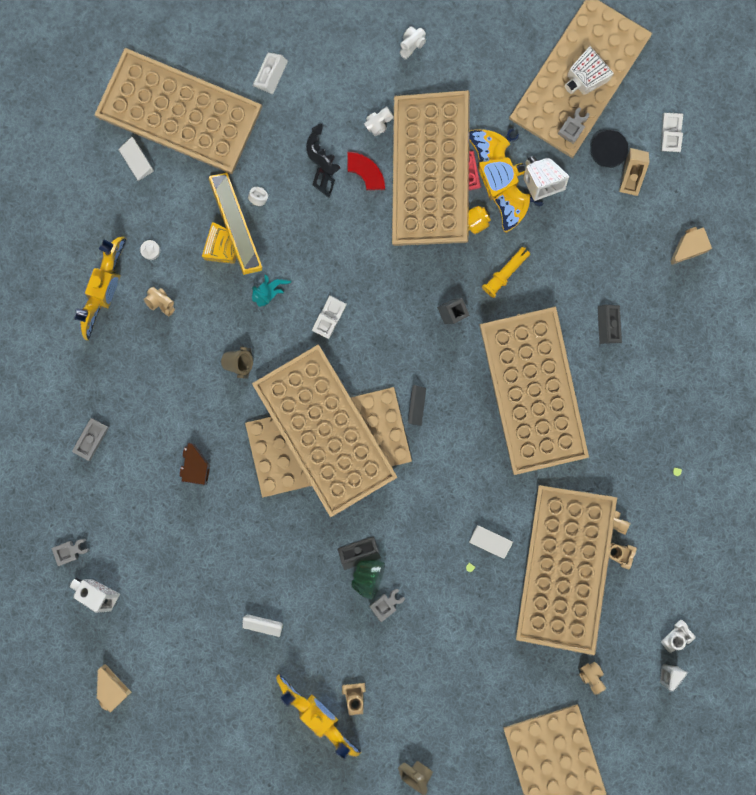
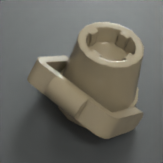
(238, 362)
(416, 776)

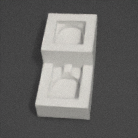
(671, 132)
(329, 317)

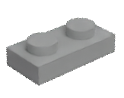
(90, 439)

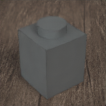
(453, 311)

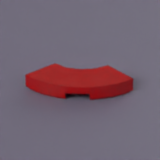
(366, 170)

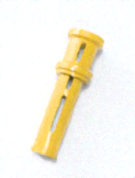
(500, 278)

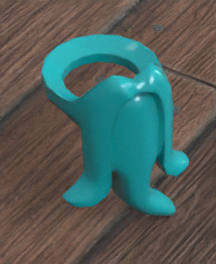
(265, 292)

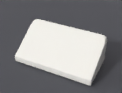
(270, 72)
(135, 159)
(490, 542)
(262, 625)
(671, 676)

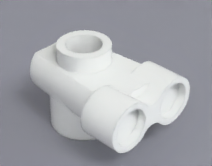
(412, 40)
(375, 122)
(681, 636)

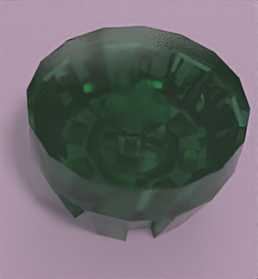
(368, 577)

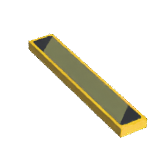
(235, 223)

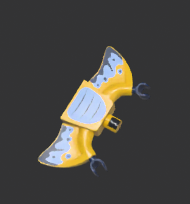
(501, 176)
(100, 286)
(317, 718)

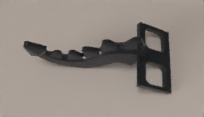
(318, 157)

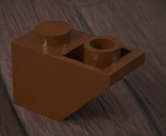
(195, 467)

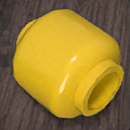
(478, 219)

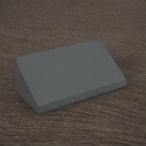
(609, 324)
(417, 405)
(361, 550)

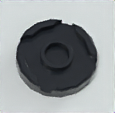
(609, 148)

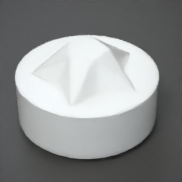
(258, 196)
(150, 250)

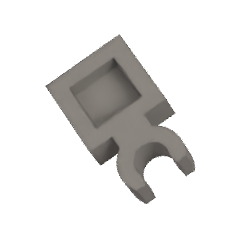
(572, 127)
(67, 552)
(384, 607)

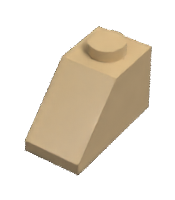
(634, 171)
(691, 244)
(110, 689)

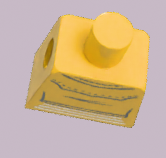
(219, 246)

